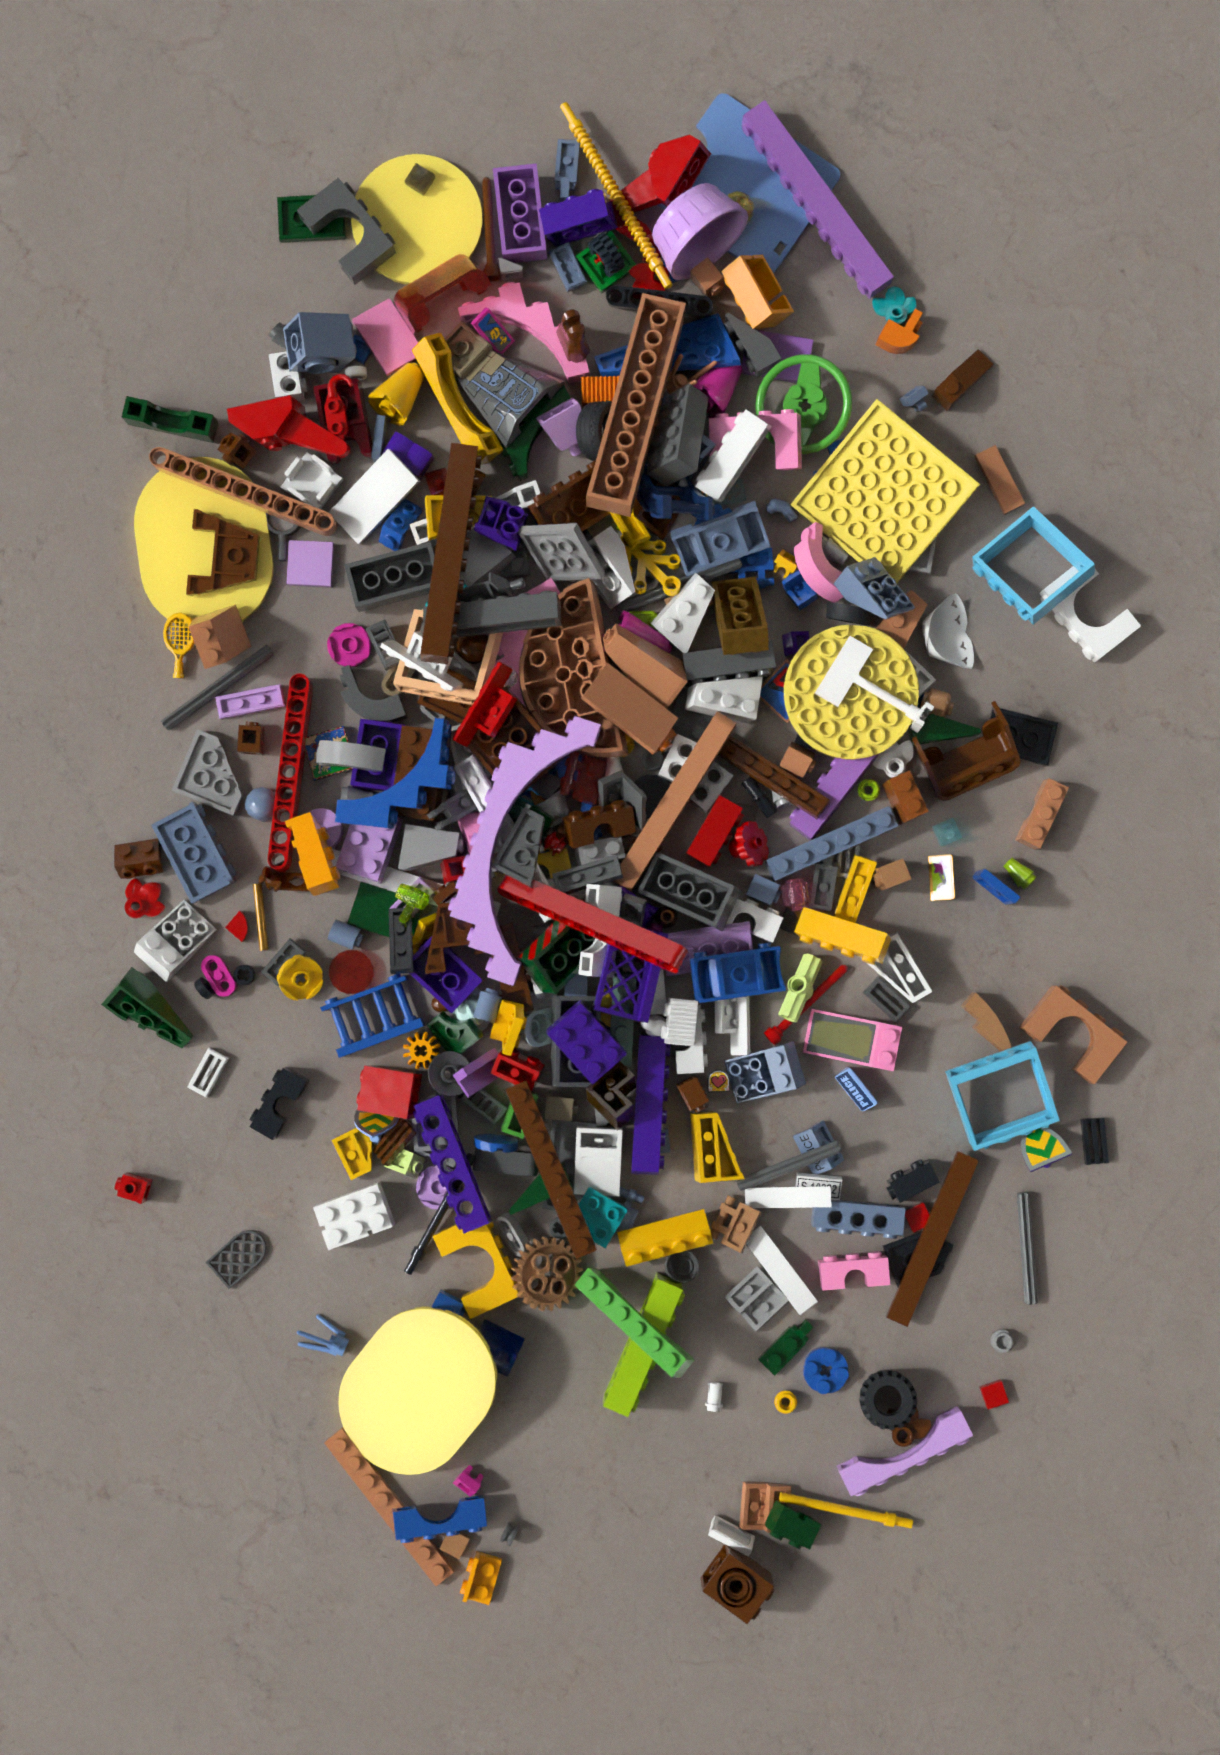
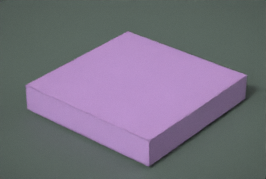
(310, 563)

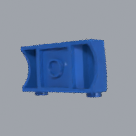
(736, 973)

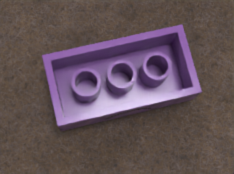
(519, 213)

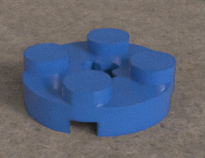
(828, 1357)

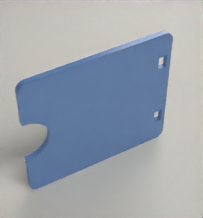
(739, 167)

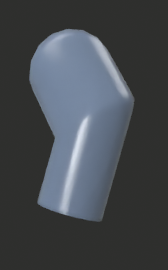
(783, 507)

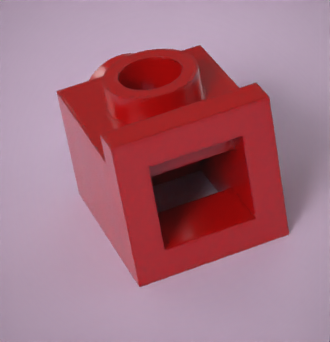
(141, 1187)

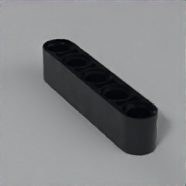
(628, 292)

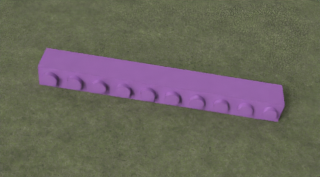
(816, 199)

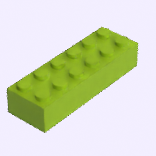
(632, 1368)

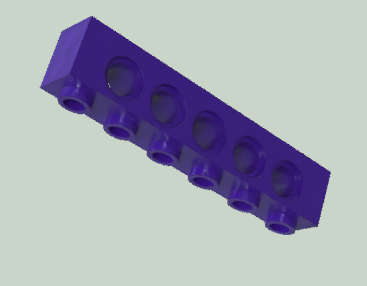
(437, 1107)

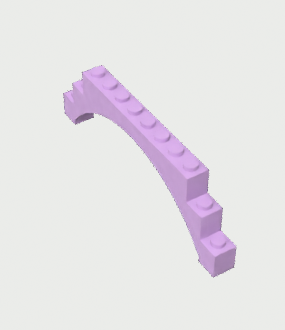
(474, 896)

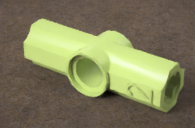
(805, 975)

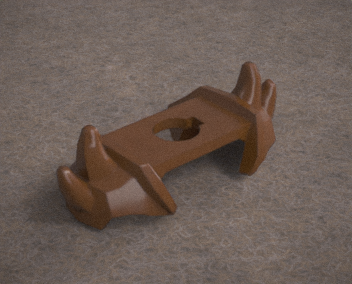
(281, 880)

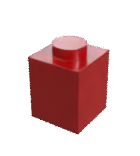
(452, 869)

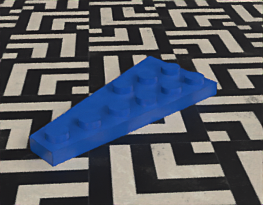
(698, 343)

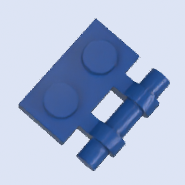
(758, 562)

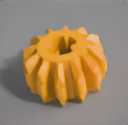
(413, 1050)

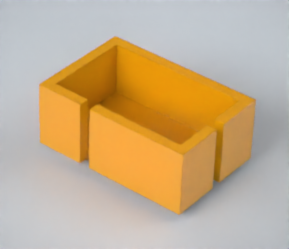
(753, 289)

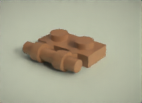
(740, 1227)

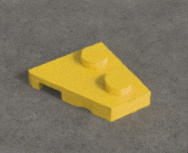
(355, 1152)

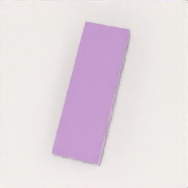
(250, 701)

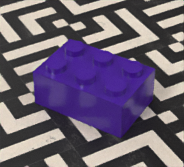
(578, 217)
(379, 735)
(586, 1042)

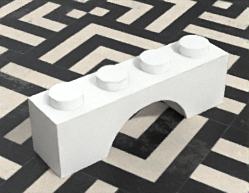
(608, 899)

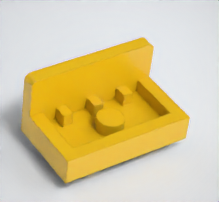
(508, 1025)

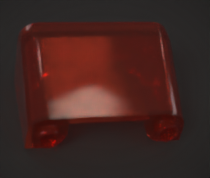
(412, 298)

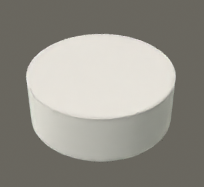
(358, 372)

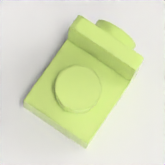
(407, 1163)

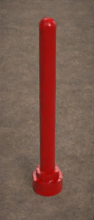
(776, 1032)

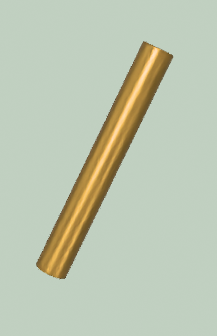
(260, 917)

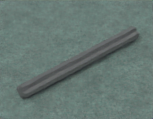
(657, 593)
(217, 687)

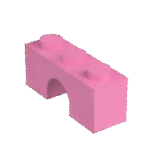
(834, 1269)

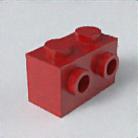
(518, 1068)

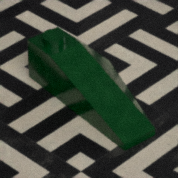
(141, 1001)

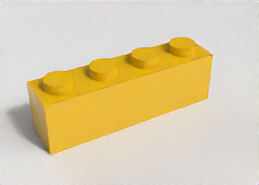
(843, 936)
(665, 1237)

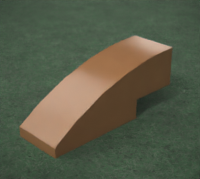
(988, 1023)

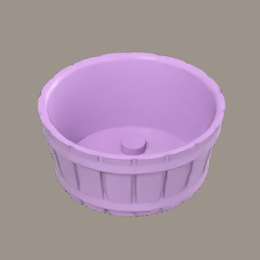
(696, 227)

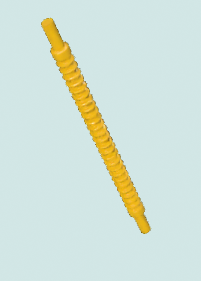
(655, 263)

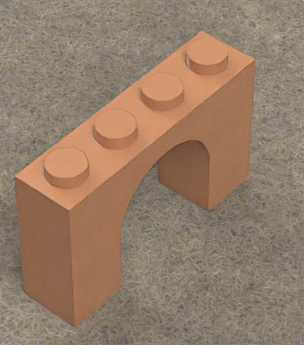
(1103, 1044)

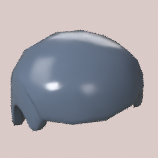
(260, 804)

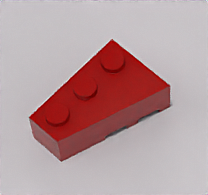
(715, 831)

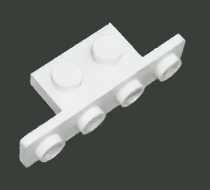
(412, 659)
(734, 1018)

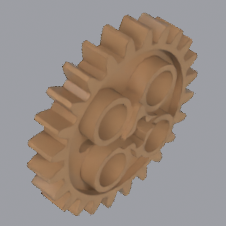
(527, 1271)

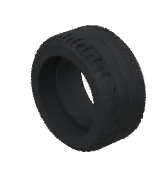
(589, 427)

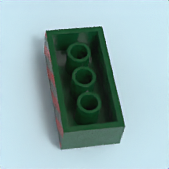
(555, 956)

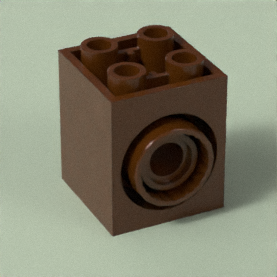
(741, 1596)

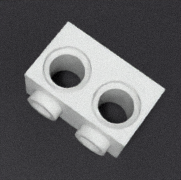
(282, 378)
(674, 757)

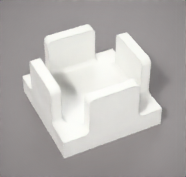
(311, 480)

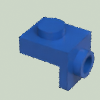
(798, 590)

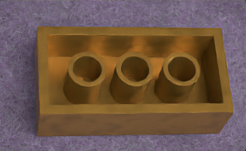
(740, 616)

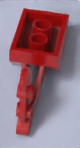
(670, 173)
(284, 422)

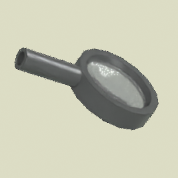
(281, 529)

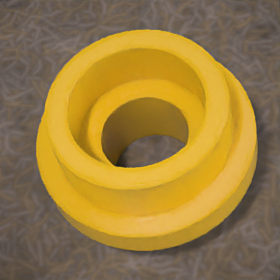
(785, 1408)

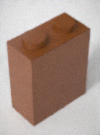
(904, 797)

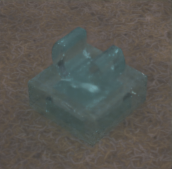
(946, 832)

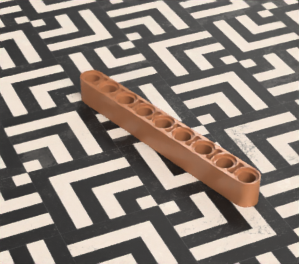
(233, 487)
(675, 800)

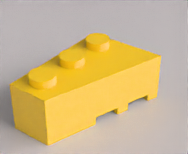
(711, 1150)

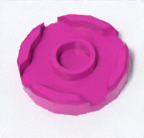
(349, 645)

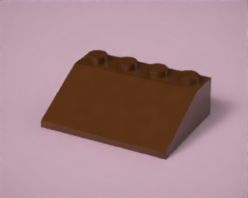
(517, 729)

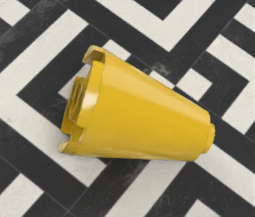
(398, 393)

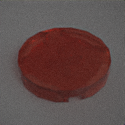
(351, 971)

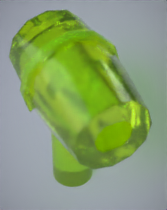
(413, 898)

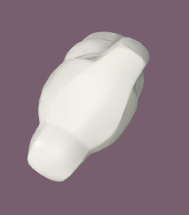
(654, 1025)

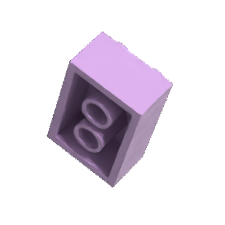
(368, 850)

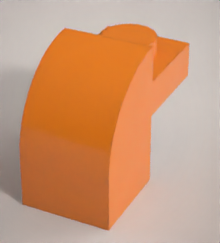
(900, 339)

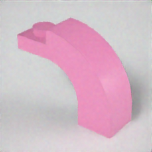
(814, 566)

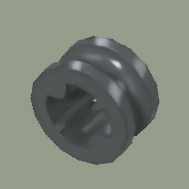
(557, 1234)
(509, 1534)

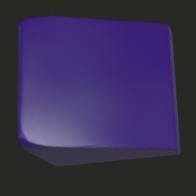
(794, 641)

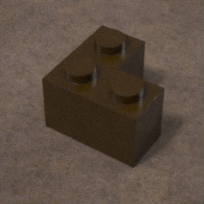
(610, 1094)

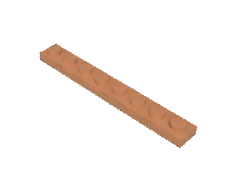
(385, 1500)

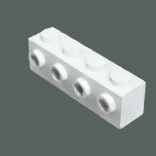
(732, 456)

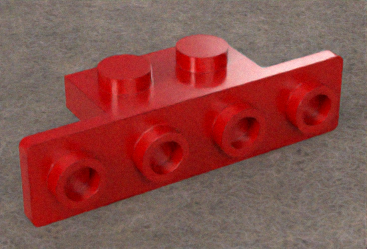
(489, 708)

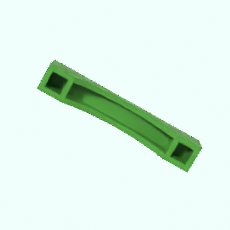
(651, 1340)

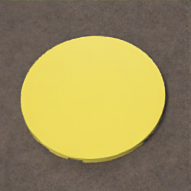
(423, 227)
(862, 721)

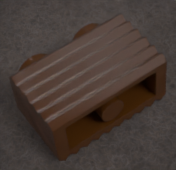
(693, 1094)

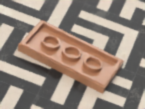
(629, 708)

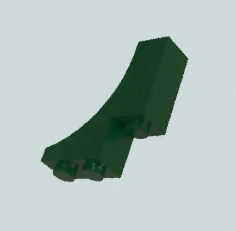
(520, 448)

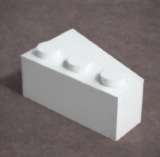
(902, 971)

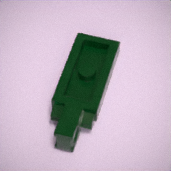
(785, 1347)

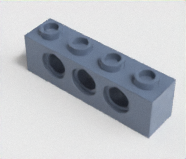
(892, 1227)

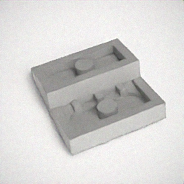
(757, 1298)

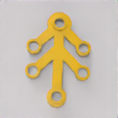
(648, 562)

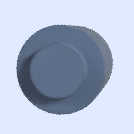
(345, 935)
(488, 1005)

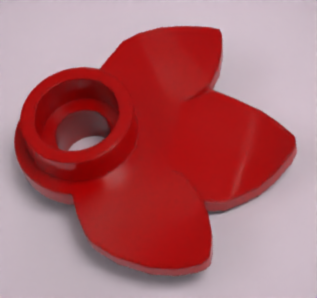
(645, 278)
(145, 896)

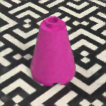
(719, 386)
(644, 631)

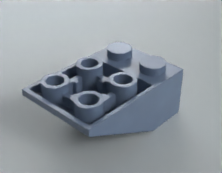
(873, 589)
(765, 1072)

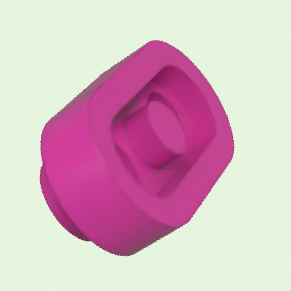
(218, 976)

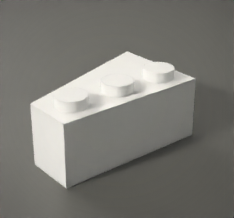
(684, 613)
(733, 698)

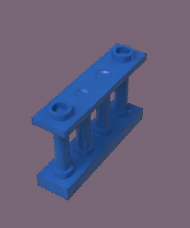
(389, 1030)

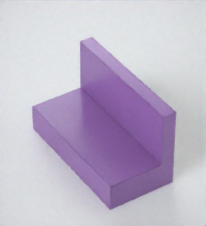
(477, 1073)

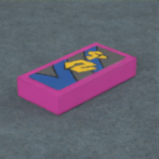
(492, 331)

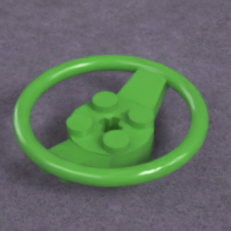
(809, 389)

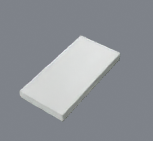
(374, 496)

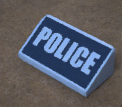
(856, 1089)

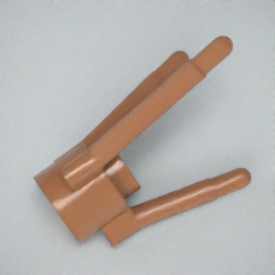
(679, 381)

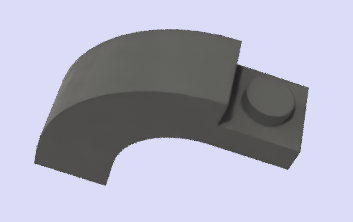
(383, 710)

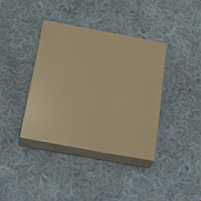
(466, 349)

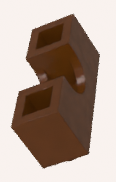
(580, 825)

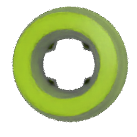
(1020, 874)

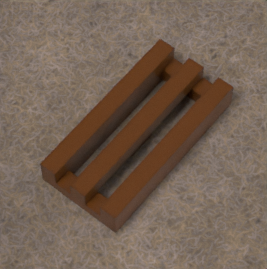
(392, 1139)

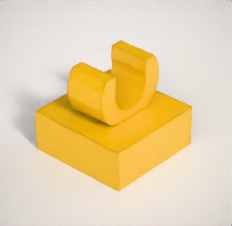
(786, 561)

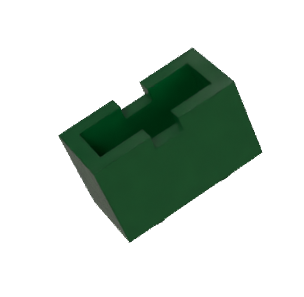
(792, 1525)

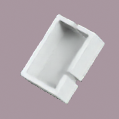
(354, 1215)

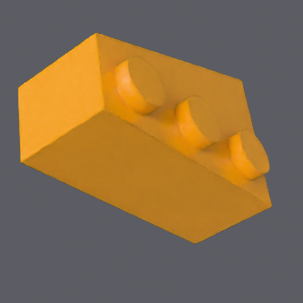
(314, 854)

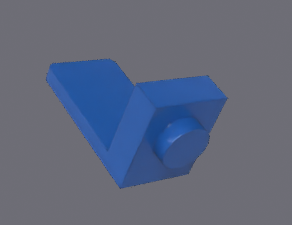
(398, 524)

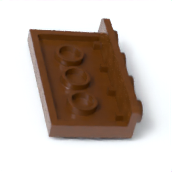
(568, 502)

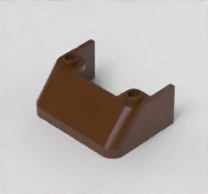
(973, 762)

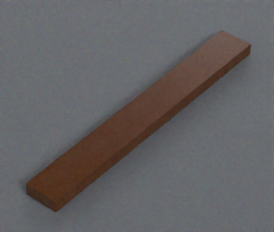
(932, 1238)

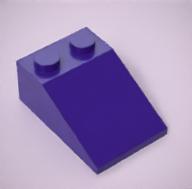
(450, 986)

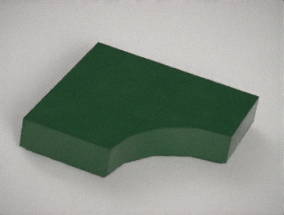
(454, 1034)

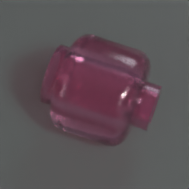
(796, 894)

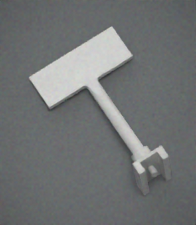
(846, 672)

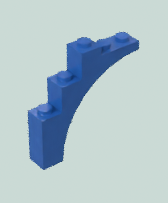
(409, 792)

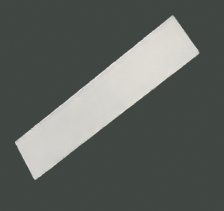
(788, 1197)

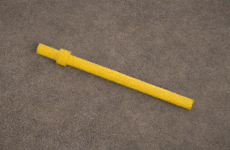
(888, 1519)

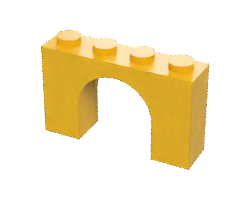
(500, 1287)

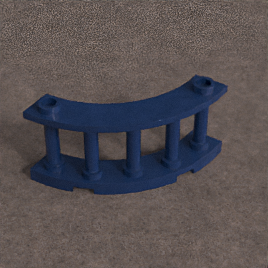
(659, 503)

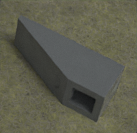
(755, 346)

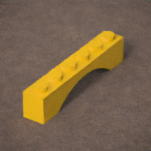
(436, 363)

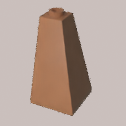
(645, 664)

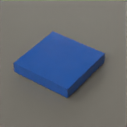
(995, 887)

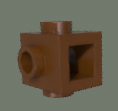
(236, 450)

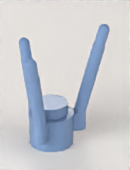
(336, 1344)

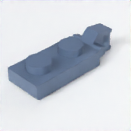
(566, 167)

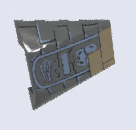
(507, 392)

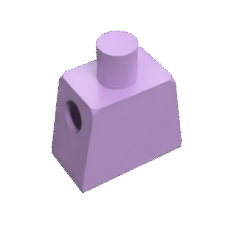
(561, 425)

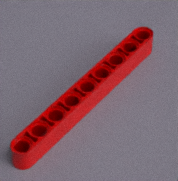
(286, 761)
(595, 923)

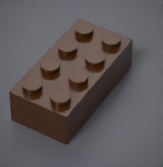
(411, 748)

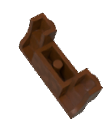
(520, 991)

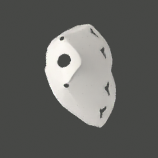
(945, 635)

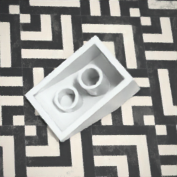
(612, 556)

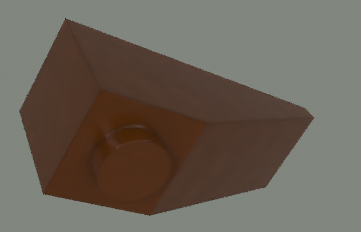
(962, 379)

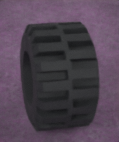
(882, 1419)

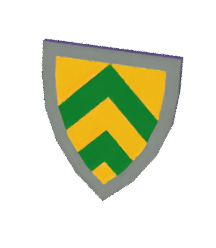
(1043, 1148)

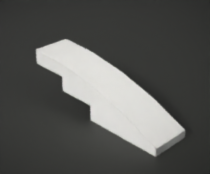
(781, 1271)

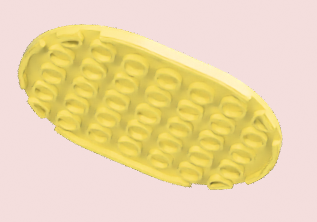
(173, 550)
(417, 1390)

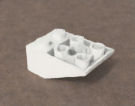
(174, 940)
(598, 1160)

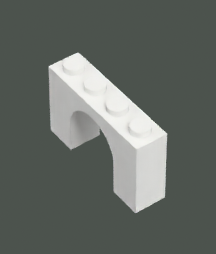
(1093, 640)

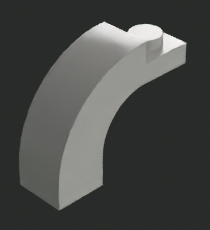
(350, 755)

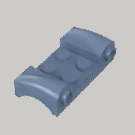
(720, 539)

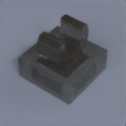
(419, 179)

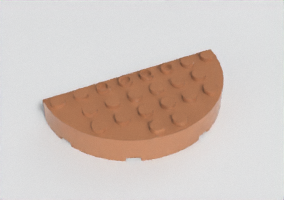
(563, 663)

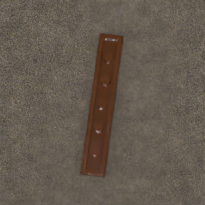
(774, 777)

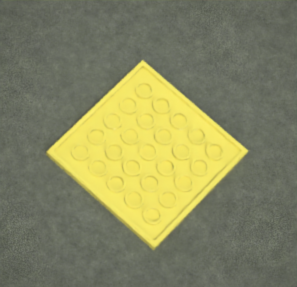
(885, 492)

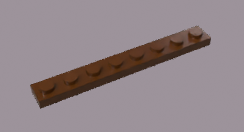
(551, 1169)

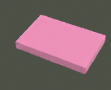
(386, 336)

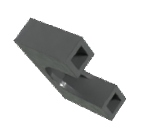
(337, 202)

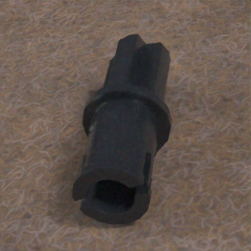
(759, 797)

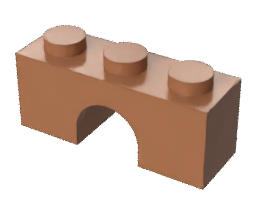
(1043, 814)

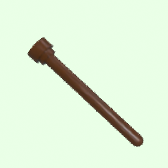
(491, 268)

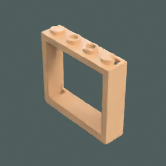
(432, 689)

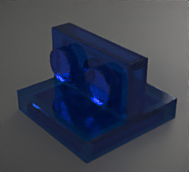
(503, 1345)

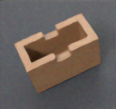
(891, 875)

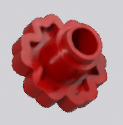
(750, 844)

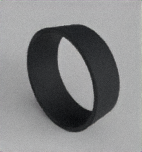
(848, 613)

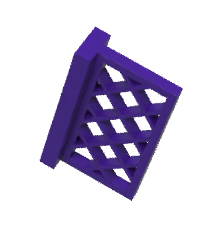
(645, 991)

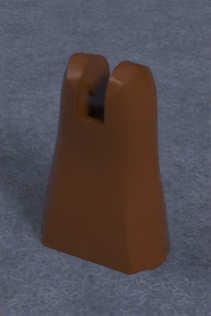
(572, 336)

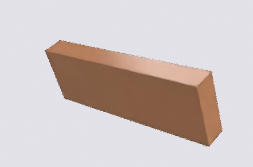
(999, 479)

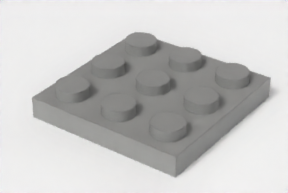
(561, 552)

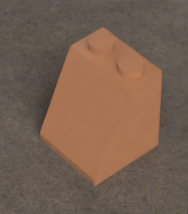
(219, 636)

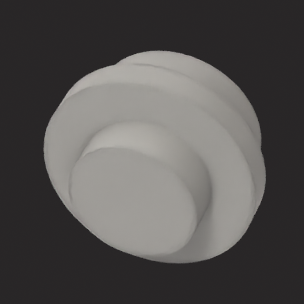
(1002, 1341)

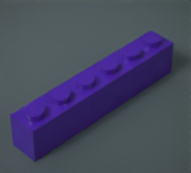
(649, 1105)

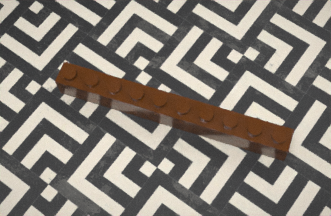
(449, 554)

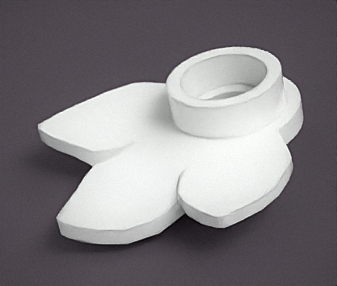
(897, 754)

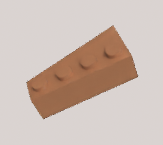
(902, 625)

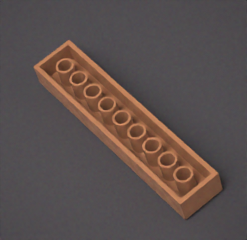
(636, 405)

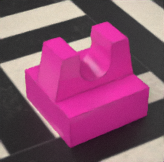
(466, 1483)

